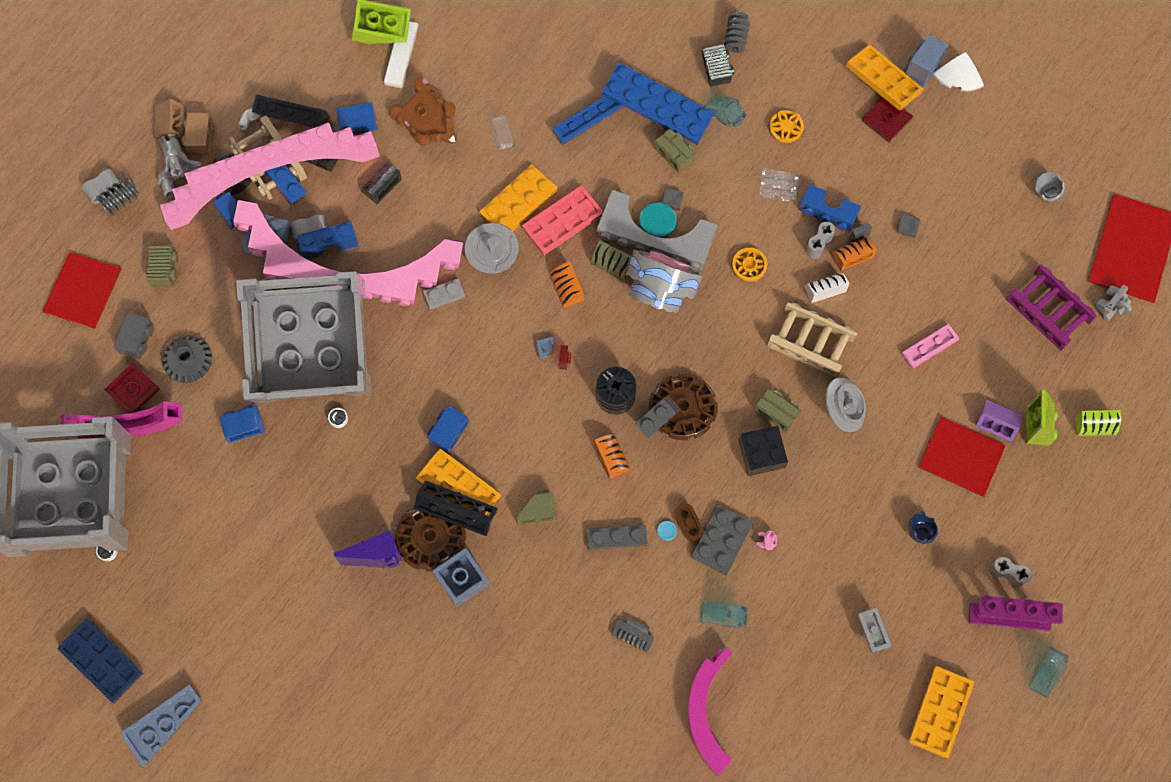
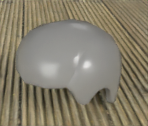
(1049, 186)

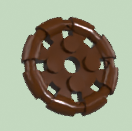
(694, 401)
(422, 546)

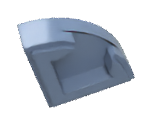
(545, 346)

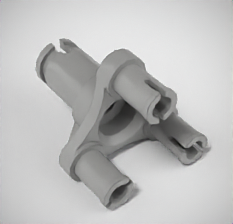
(175, 164)

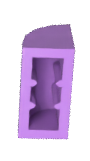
(999, 420)

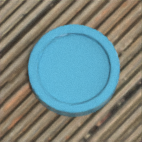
(667, 530)

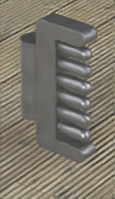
(636, 630)

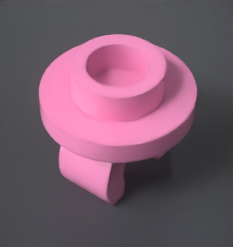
(770, 540)

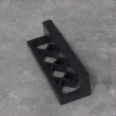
(289, 111)
(452, 510)

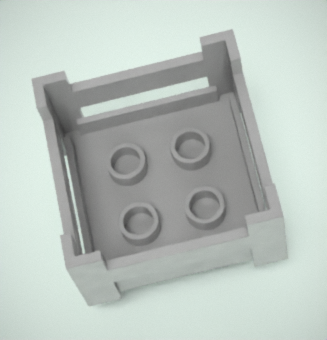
(304, 337)
(64, 489)

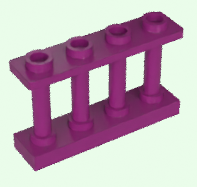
(1045, 324)
(1015, 613)

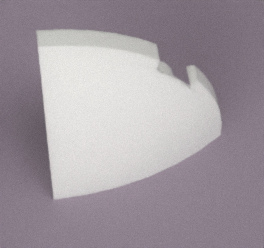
(960, 73)

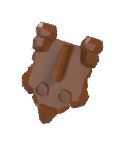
(426, 115)

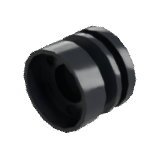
(614, 400)

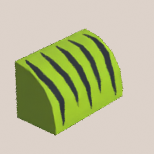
(1098, 422)

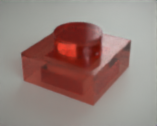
(565, 357)

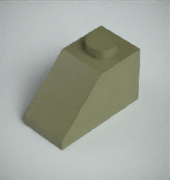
(538, 509)

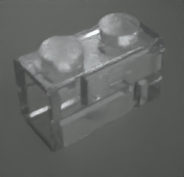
(779, 184)

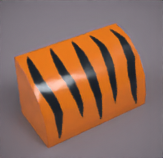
(854, 253)
(567, 285)
(611, 455)

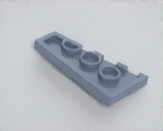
(156, 727)

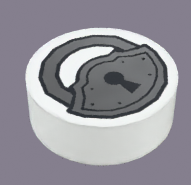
(338, 417)
(105, 555)

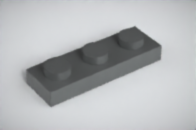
(617, 537)

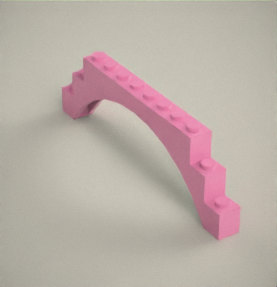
(308, 145)
(389, 286)

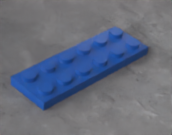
(657, 103)

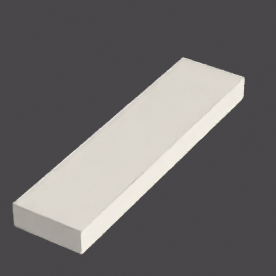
(400, 59)

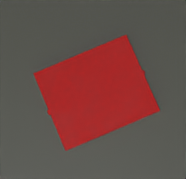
(82, 290)
(962, 456)

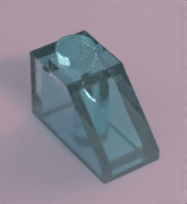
(726, 110)
(724, 614)
(1048, 672)

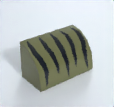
(610, 260)

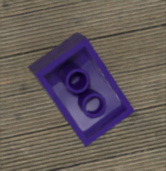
(374, 552)

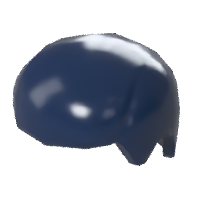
(922, 528)

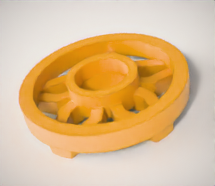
(786, 126)
(749, 264)

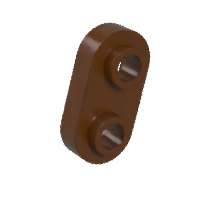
(689, 522)

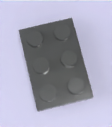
(722, 540)

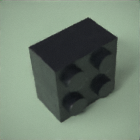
(763, 450)

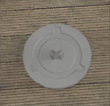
(491, 248)
(845, 404)

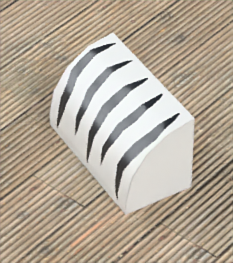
(826, 287)

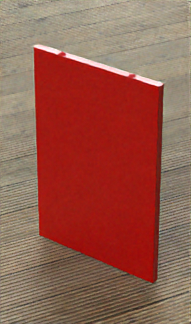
(1133, 248)

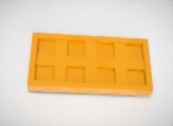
(884, 77)
(519, 199)
(454, 476)
(941, 712)

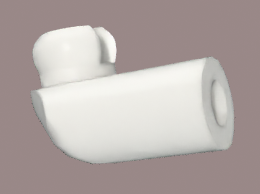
(247, 117)

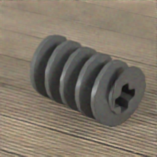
(737, 32)
(118, 196)

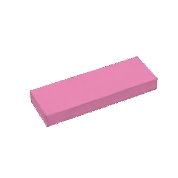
(930, 346)

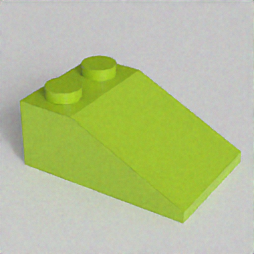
(380, 23)
(1041, 420)

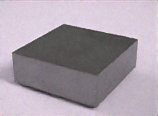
(673, 199)
(908, 225)
(860, 232)

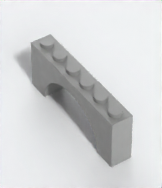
(619, 227)

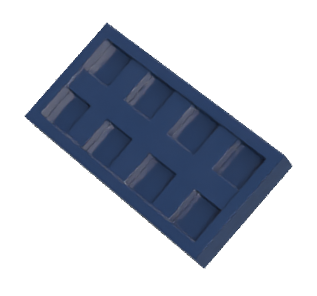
(100, 661)

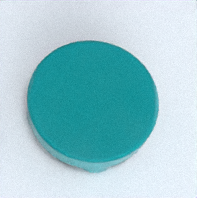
(658, 220)

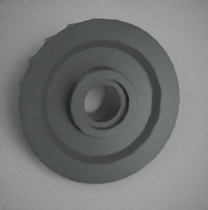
(194, 367)

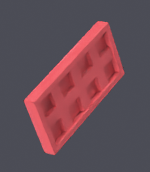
(562, 220)

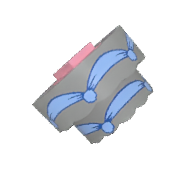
(661, 280)

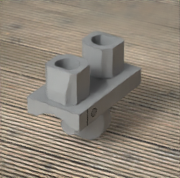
(1118, 304)

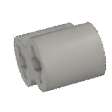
(100, 185)
(307, 225)
(820, 240)
(1010, 571)

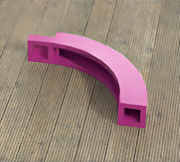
(138, 423)
(699, 728)

